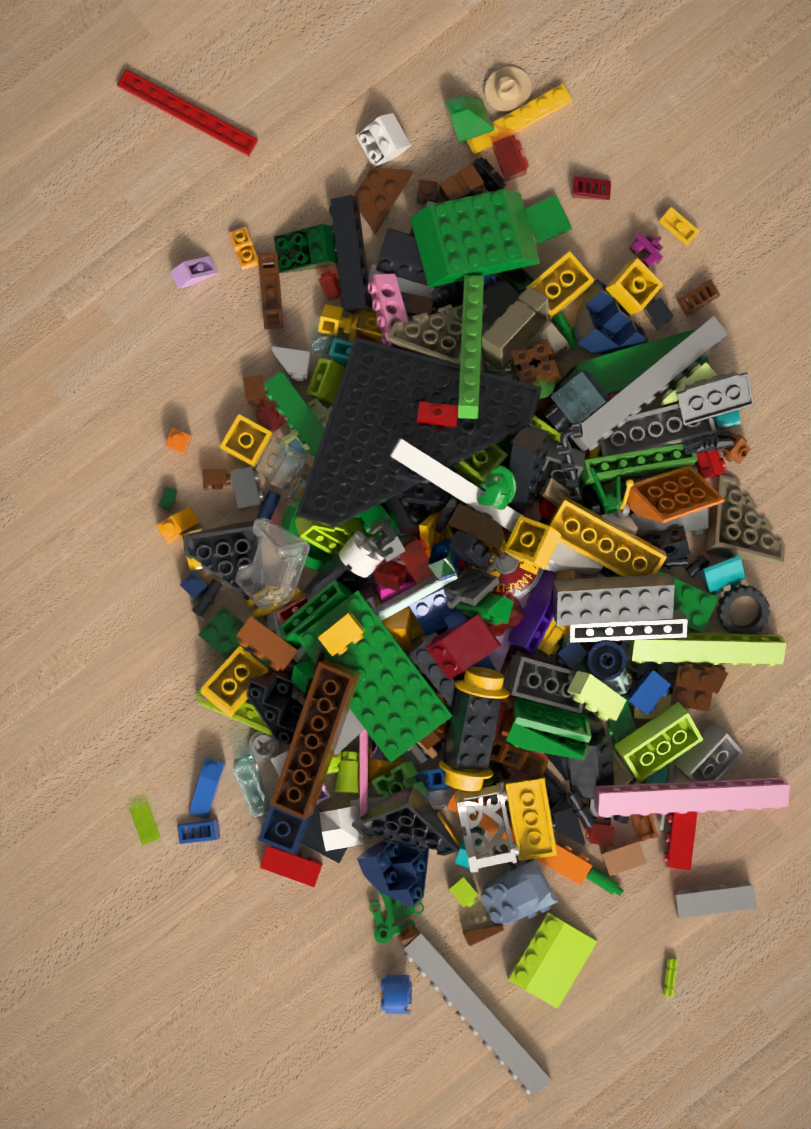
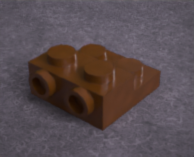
(693, 687)

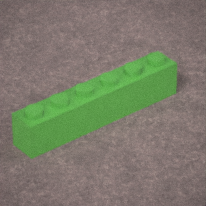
(637, 463)

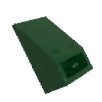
(306, 249)

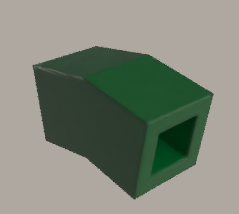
(168, 499)

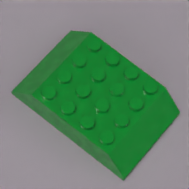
(474, 237)

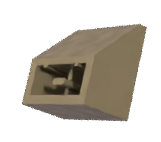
(559, 343)

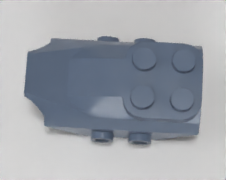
(517, 893)

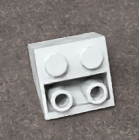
(383, 140)

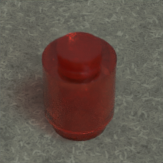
(330, 285)

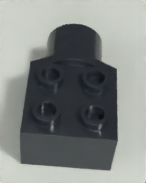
(556, 418)

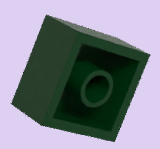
(222, 632)

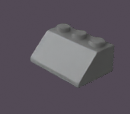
(709, 757)

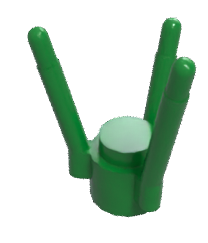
(609, 502)

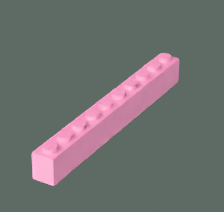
(691, 796)

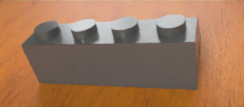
(694, 522)

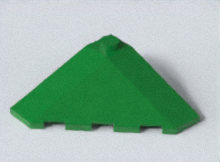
(546, 742)

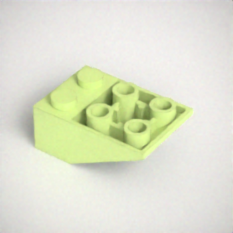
(696, 374)

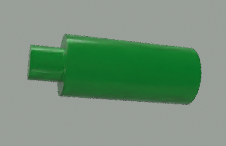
(604, 881)

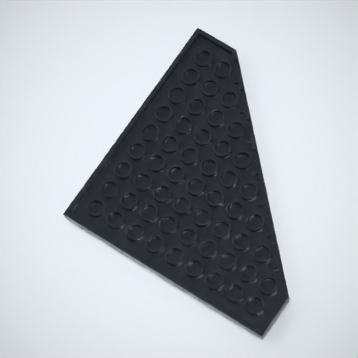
(379, 407)

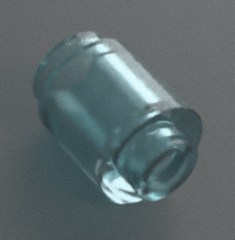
(322, 344)

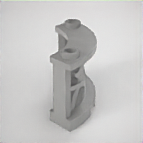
(466, 808)

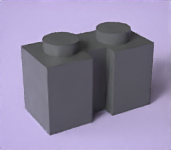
(245, 488)

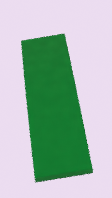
(622, 367)

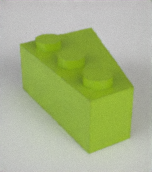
(327, 537)

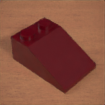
(463, 646)

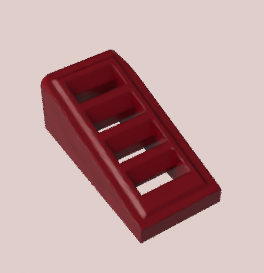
(584, 195)

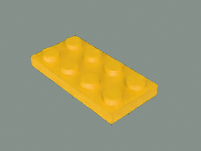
(531, 819)

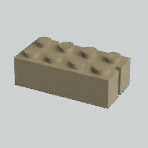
(515, 327)

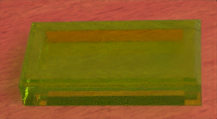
(144, 823)

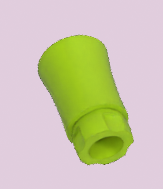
(349, 774)

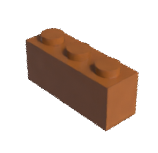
(266, 644)

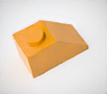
(178, 525)

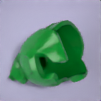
(498, 488)

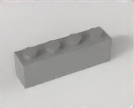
(715, 901)

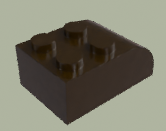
(481, 526)

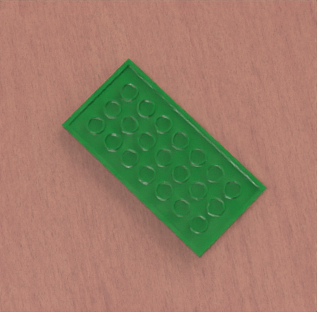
(392, 694)

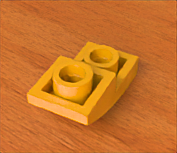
(244, 248)

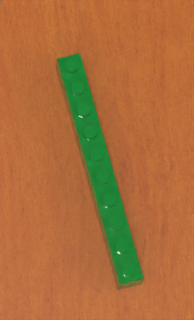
(311, 432)

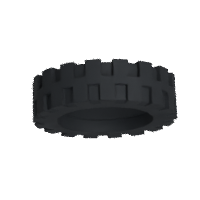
(730, 596)

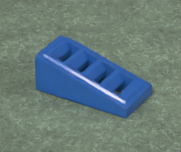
(214, 826)

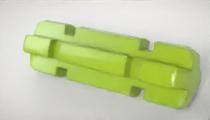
(670, 977)

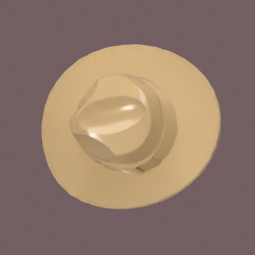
(508, 89)

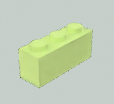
(596, 696)

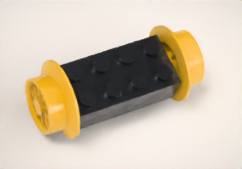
(473, 728)

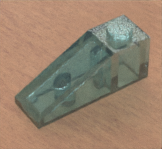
(251, 785)

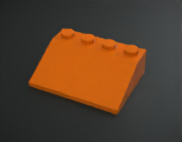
(672, 495)

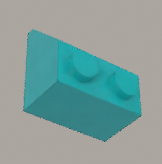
(722, 575)

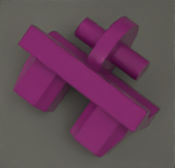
(641, 243)

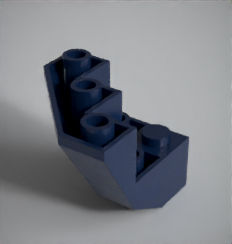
(396, 870)

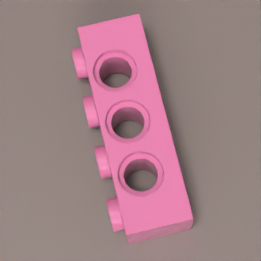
(387, 304)

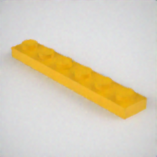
(521, 118)

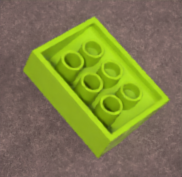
(552, 960)

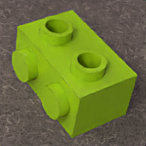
(326, 380)

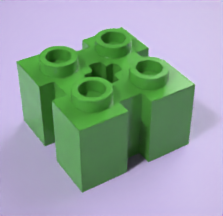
(400, 776)

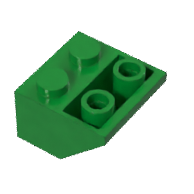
(492, 607)

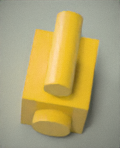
(332, 320)

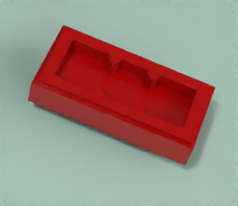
(437, 414)

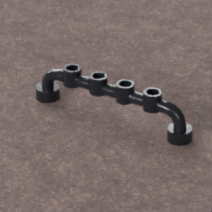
(568, 465)

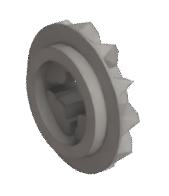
(263, 756)

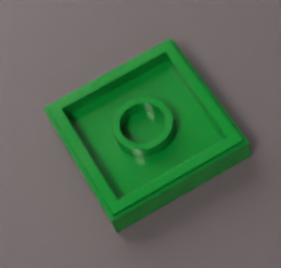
(547, 220)

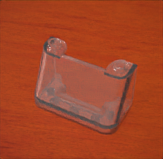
(276, 565)

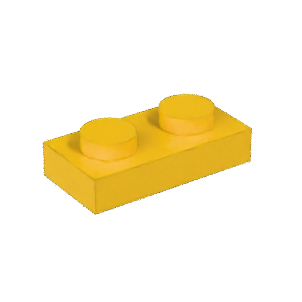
(679, 226)

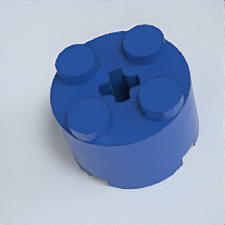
(396, 994)

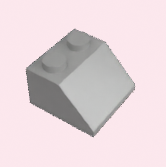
(294, 362)

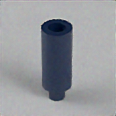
(269, 505)

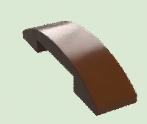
(271, 290)

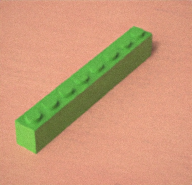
(471, 347)

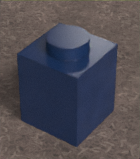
(194, 585)
(570, 654)

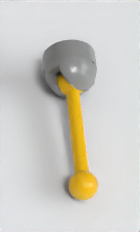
(625, 507)

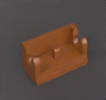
(644, 826)

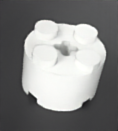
(361, 554)

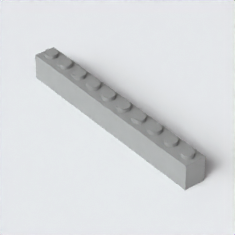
(650, 382)
(480, 1017)

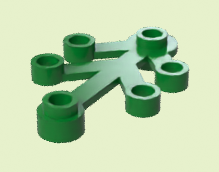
(393, 913)

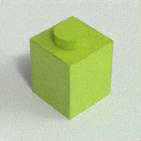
(464, 892)

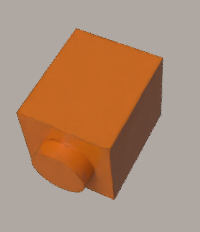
(178, 441)

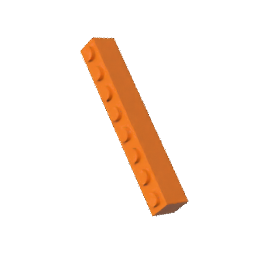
(565, 862)

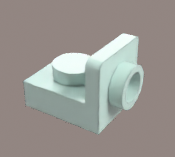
(620, 684)

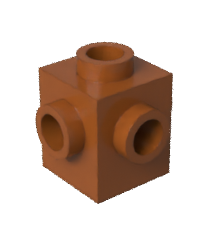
(738, 450)

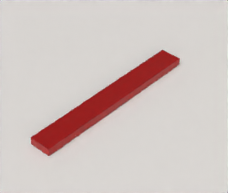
(187, 113)

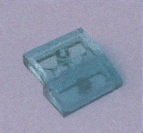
(578, 398)

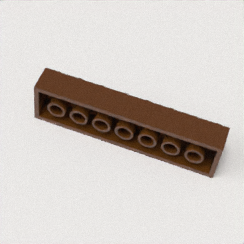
(315, 738)

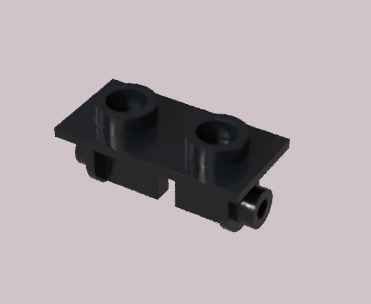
(492, 182)

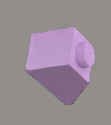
(193, 271)

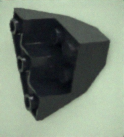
(277, 702)

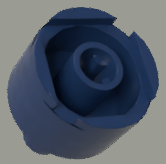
(615, 665)

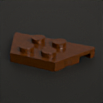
(379, 193)

